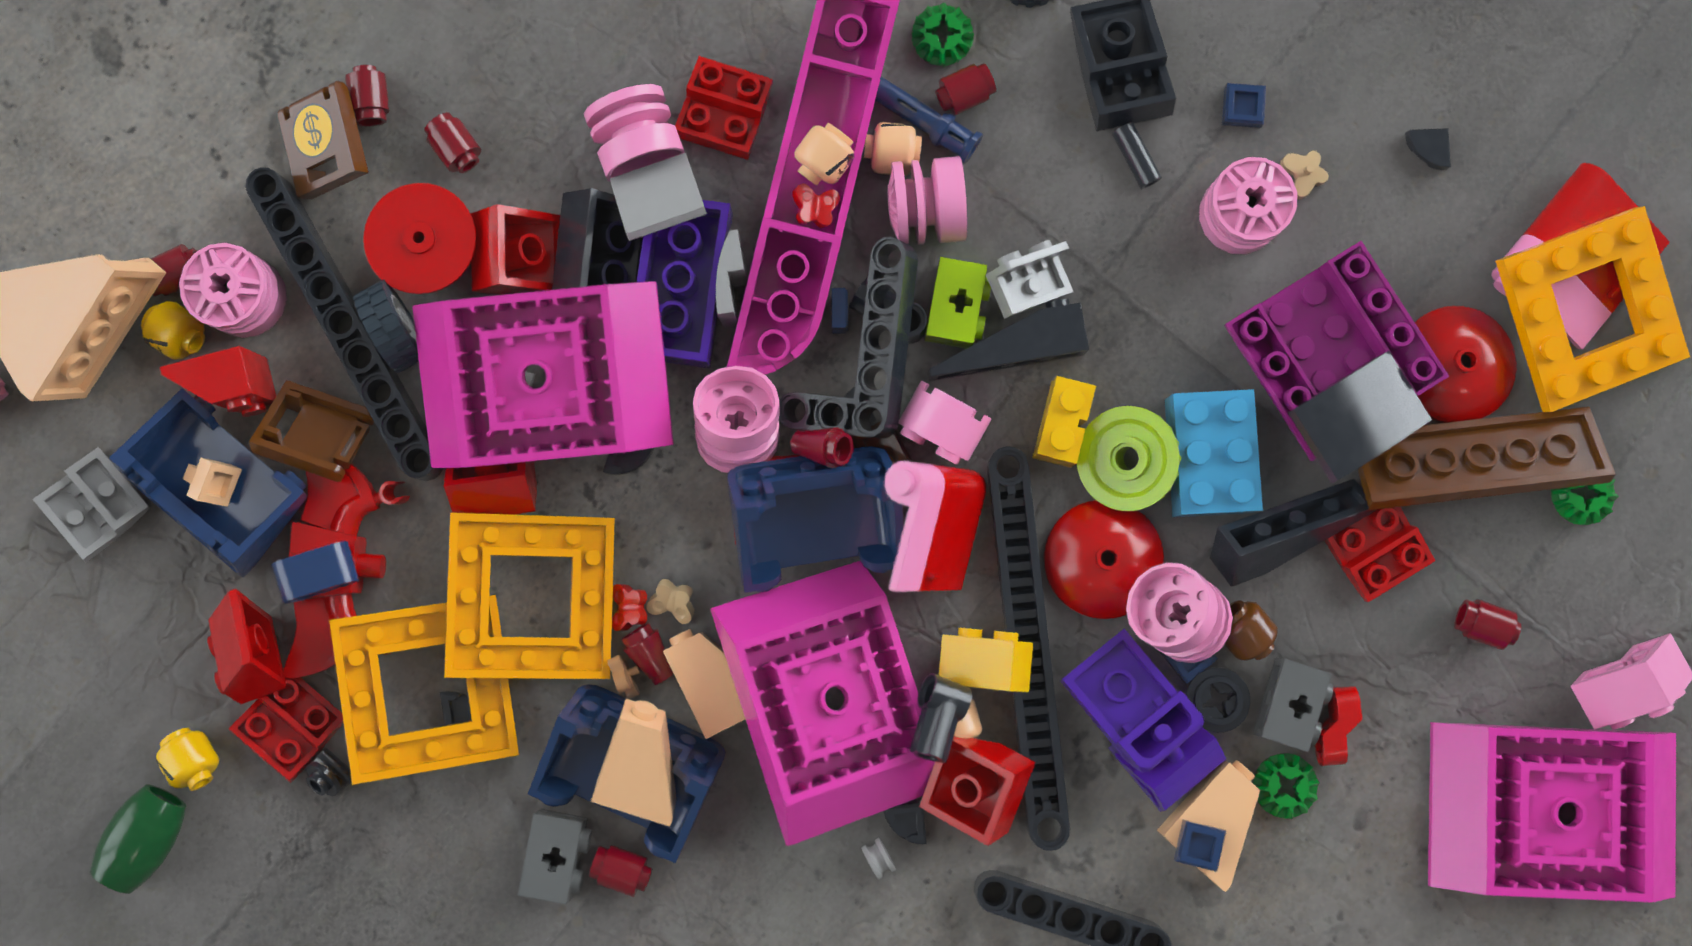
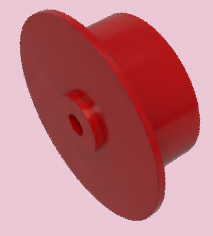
(419, 238)

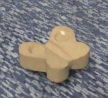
(1305, 171)
(672, 599)

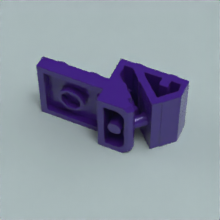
(1146, 720)

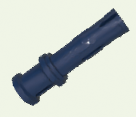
(929, 121)

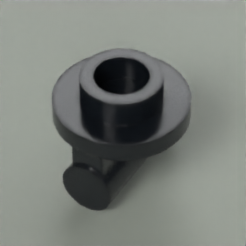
(328, 774)

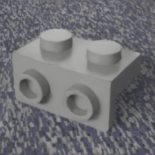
(1029, 279)

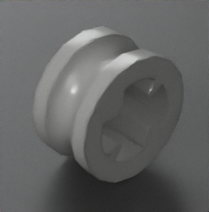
(878, 858)

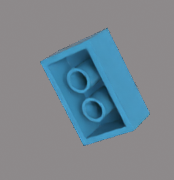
(1217, 453)

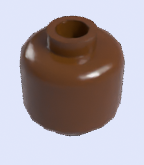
(1251, 631)

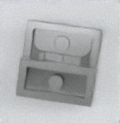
(657, 196)
(730, 274)
(92, 504)

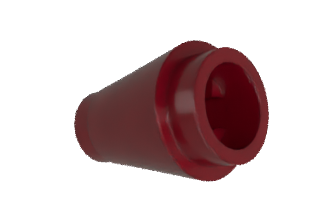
(826, 446)
(646, 651)

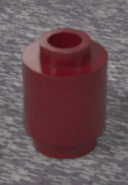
(965, 88)
(368, 95)
(452, 143)
(172, 263)
(1488, 623)
(620, 870)

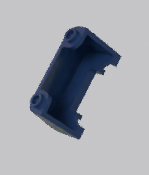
(179, 436)
(813, 513)
(579, 749)

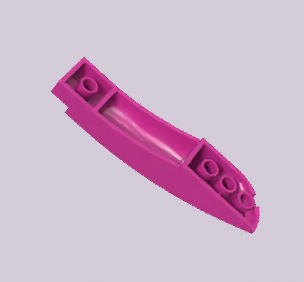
(797, 260)

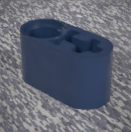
(315, 572)

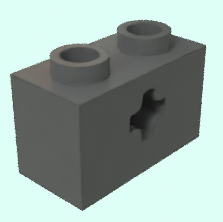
(1279, 721)
(540, 875)

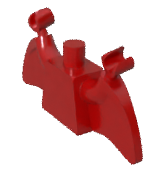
(337, 513)

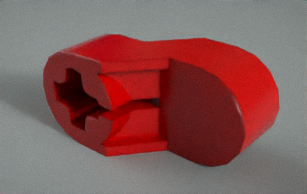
(1343, 717)

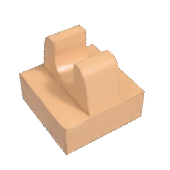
(212, 481)

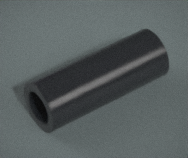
(1136, 155)

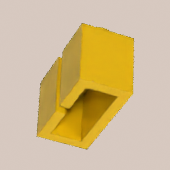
(1065, 409)
(986, 662)

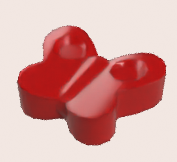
(814, 206)
(630, 607)

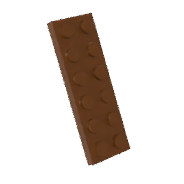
(1489, 459)

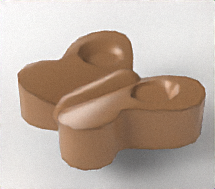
(623, 676)

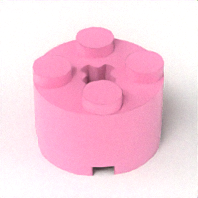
(943, 422)

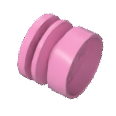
(632, 129)
(928, 200)
(1228, 218)
(254, 296)
(736, 418)
(1179, 613)

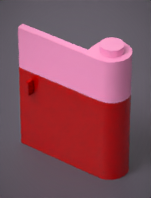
(1593, 295)
(938, 526)

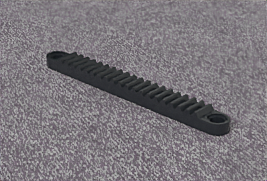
(1025, 614)

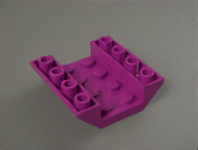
(1329, 329)

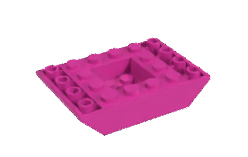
(599, 362)
(784, 657)
(1500, 799)

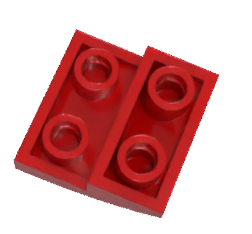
(723, 107)
(1380, 551)
(288, 727)

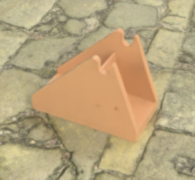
(69, 320)

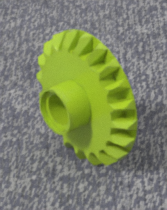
(1102, 461)

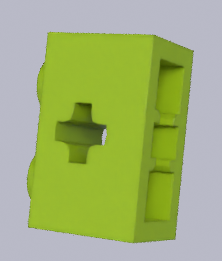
(953, 280)

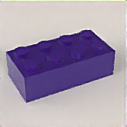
(685, 268)

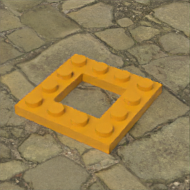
(1657, 329)
(467, 644)
(370, 748)

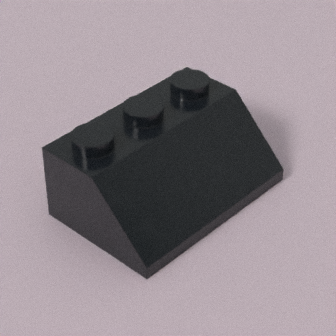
(593, 243)

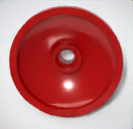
(1488, 381)
(1075, 553)

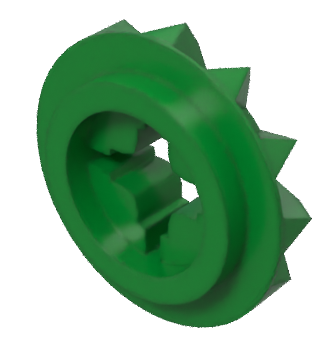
(928, 45)
(1574, 509)
(1268, 783)

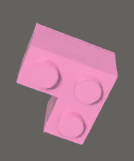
(1639, 684)

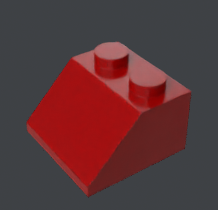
(514, 250)
(228, 379)
(492, 488)
(244, 649)
(978, 788)

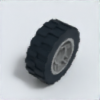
(388, 325)

